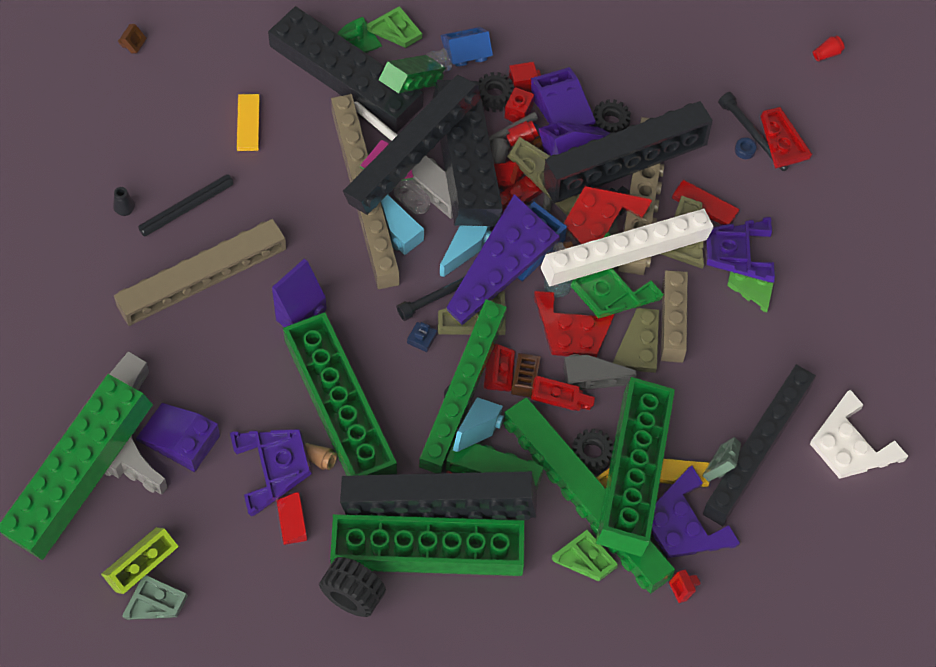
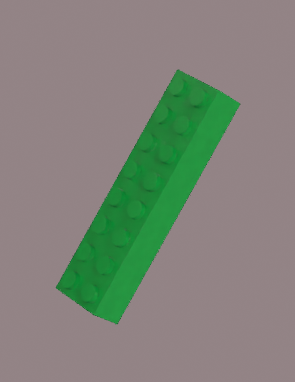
(338, 398)
(75, 466)
(635, 467)
(430, 544)

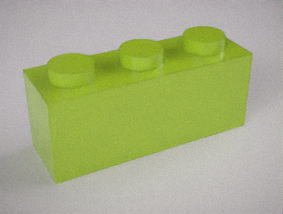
(139, 560)

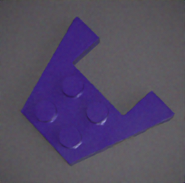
(730, 249)
(282, 460)
(677, 526)

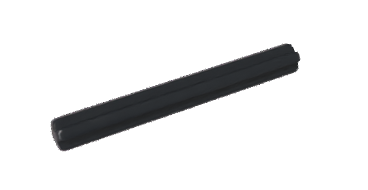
(185, 205)

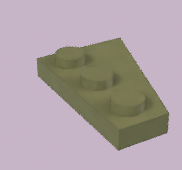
(692, 253)
(449, 325)
(640, 342)

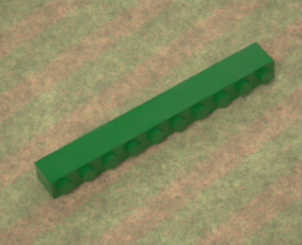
(579, 486)

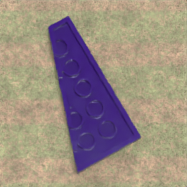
(509, 251)

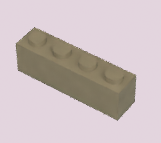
(674, 316)

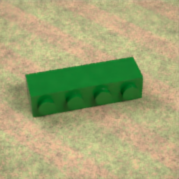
(412, 73)
(486, 459)

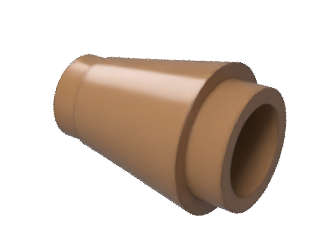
(321, 456)

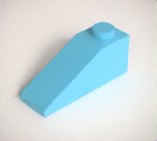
(402, 228)
(465, 244)
(478, 424)

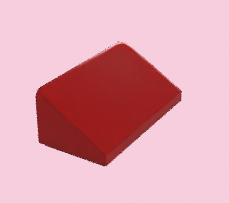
(499, 369)
(291, 519)

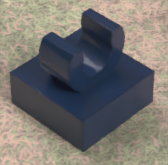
(422, 336)

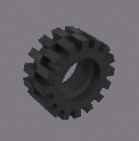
(495, 82)
(612, 109)
(594, 439)

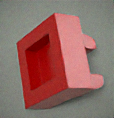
(683, 585)

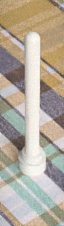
(375, 121)

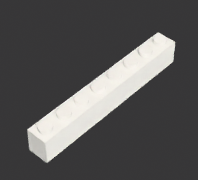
(626, 247)

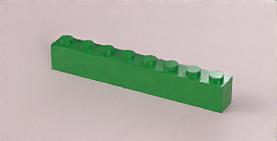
(462, 387)

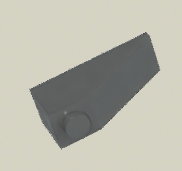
(595, 373)

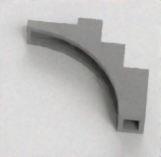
(129, 461)

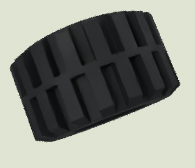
(352, 587)

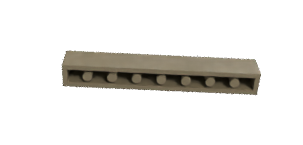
(200, 272)

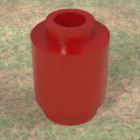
(525, 130)

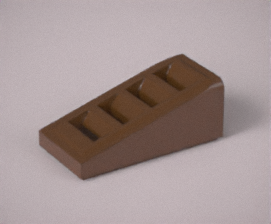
(524, 389)

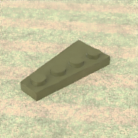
(531, 163)

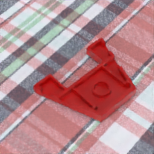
(597, 211)
(571, 332)

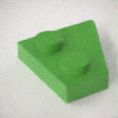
(396, 28)
(751, 289)
(586, 557)

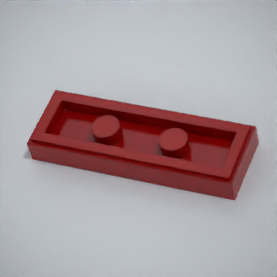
(715, 208)

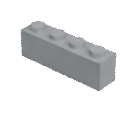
(433, 182)

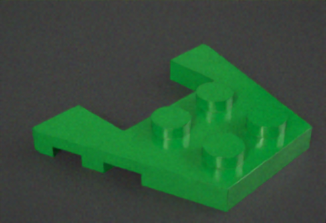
(608, 294)

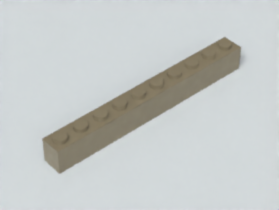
(373, 224)

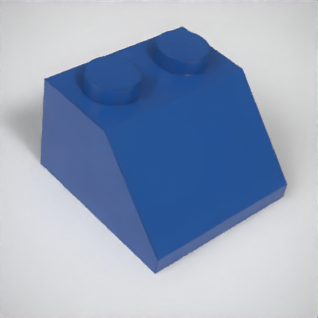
(467, 45)

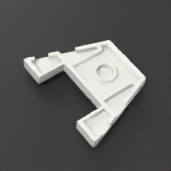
(844, 446)

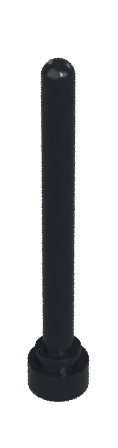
(728, 102)
(407, 309)

